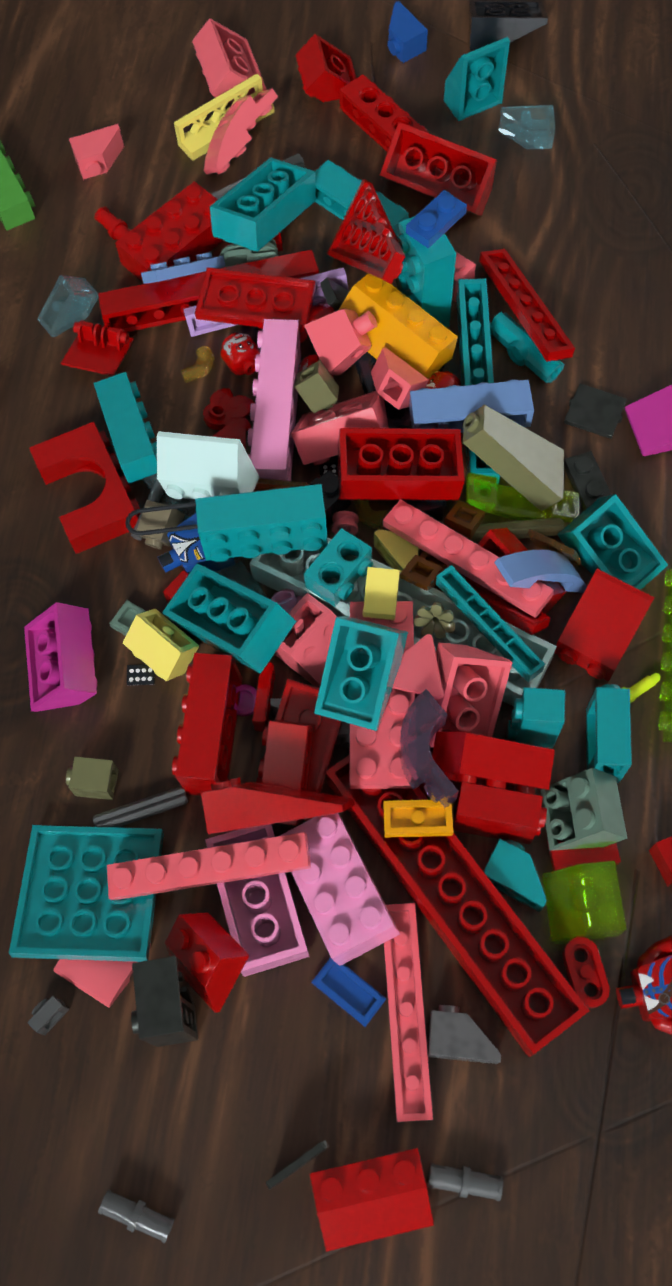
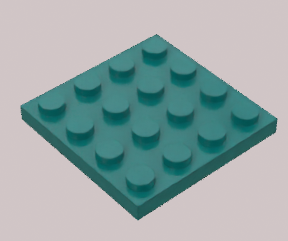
(66, 898)

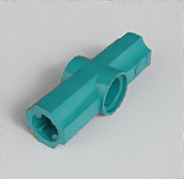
(522, 348)

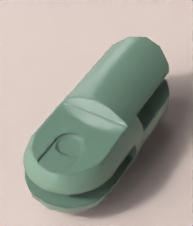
(236, 254)

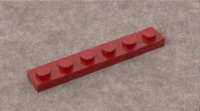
(526, 305)

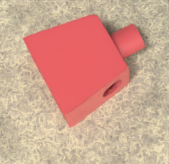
(341, 338)

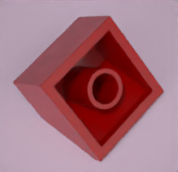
(324, 69)
(206, 956)

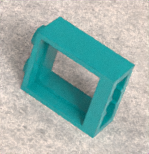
(609, 731)

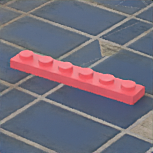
(463, 555)
(208, 866)
(407, 1018)

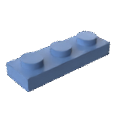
(182, 267)

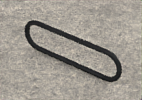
(159, 508)

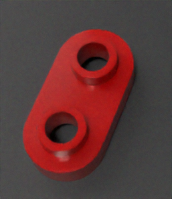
(586, 972)

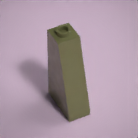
(517, 455)

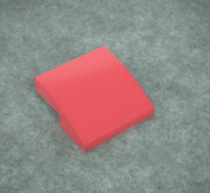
(97, 978)

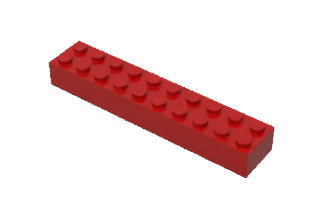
(470, 919)

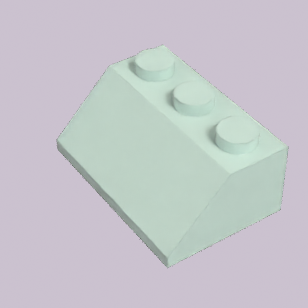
(203, 466)

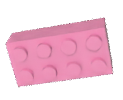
(341, 891)
(261, 911)

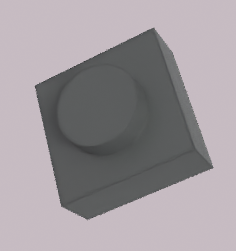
(47, 1014)

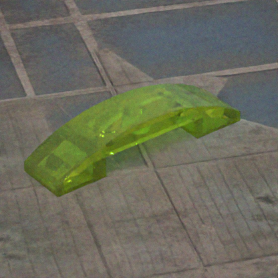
(507, 502)

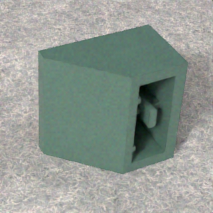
(584, 811)

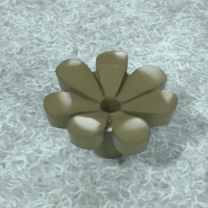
(435, 620)

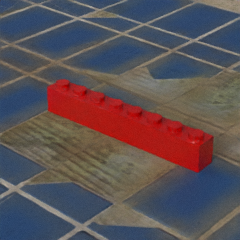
(164, 301)

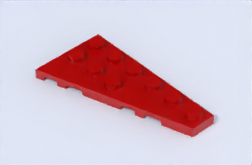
(367, 237)

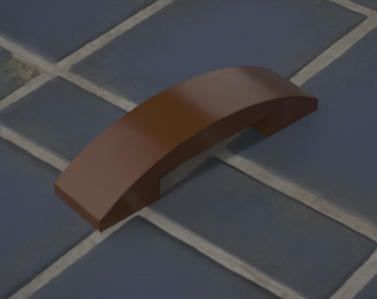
(424, 568)

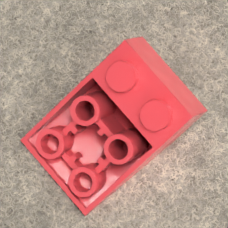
(308, 640)

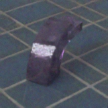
(418, 728)

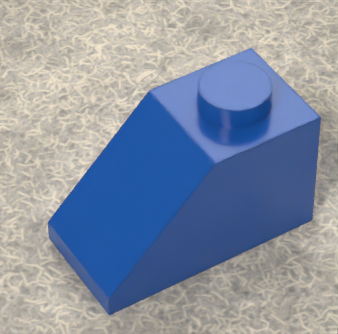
(406, 34)

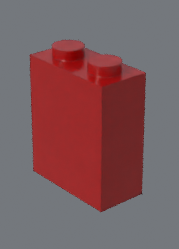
(499, 813)

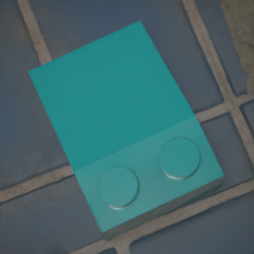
(477, 80)
(613, 542)
(360, 671)

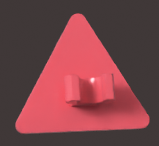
(420, 669)

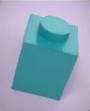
(515, 875)

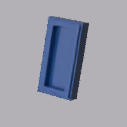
(349, 991)

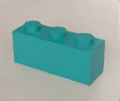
(537, 717)

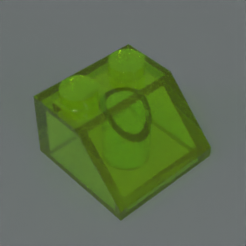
(584, 901)

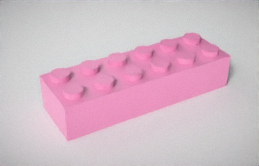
(275, 399)

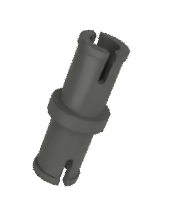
(465, 1181)
(136, 1216)

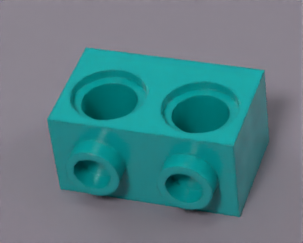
(333, 565)

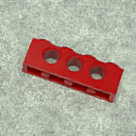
(374, 110)

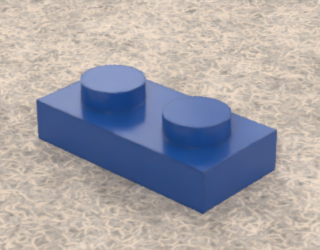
(436, 219)

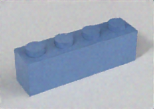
(450, 405)

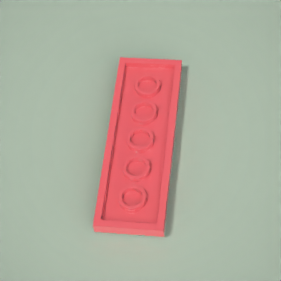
(376, 753)

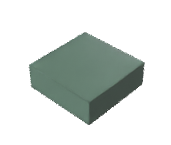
(124, 618)

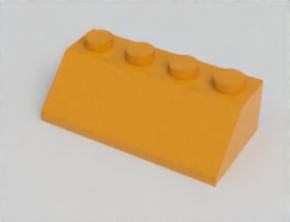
(401, 326)

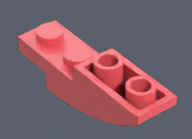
(233, 129)

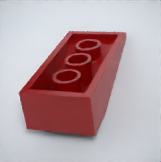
(253, 804)

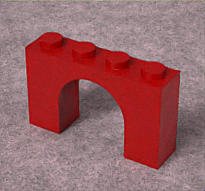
(86, 452)

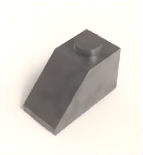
(458, 1037)

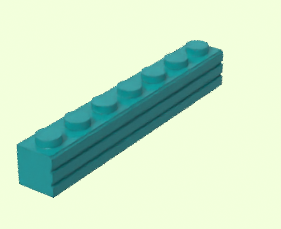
(490, 623)

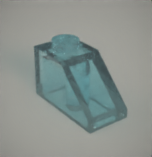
(529, 125)
(67, 303)

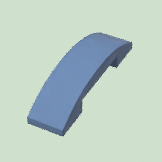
(527, 567)

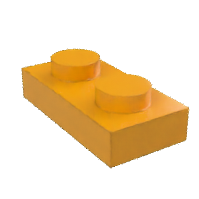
(417, 818)

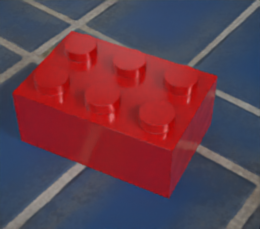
(493, 761)

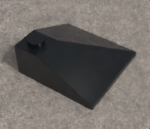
(502, 19)

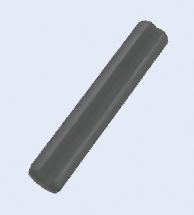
(142, 808)

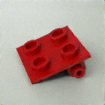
(97, 348)

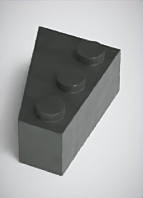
(163, 1008)

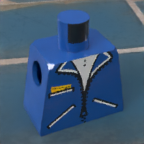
(188, 551)

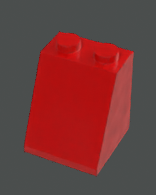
(603, 625)

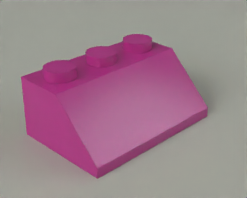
(60, 658)

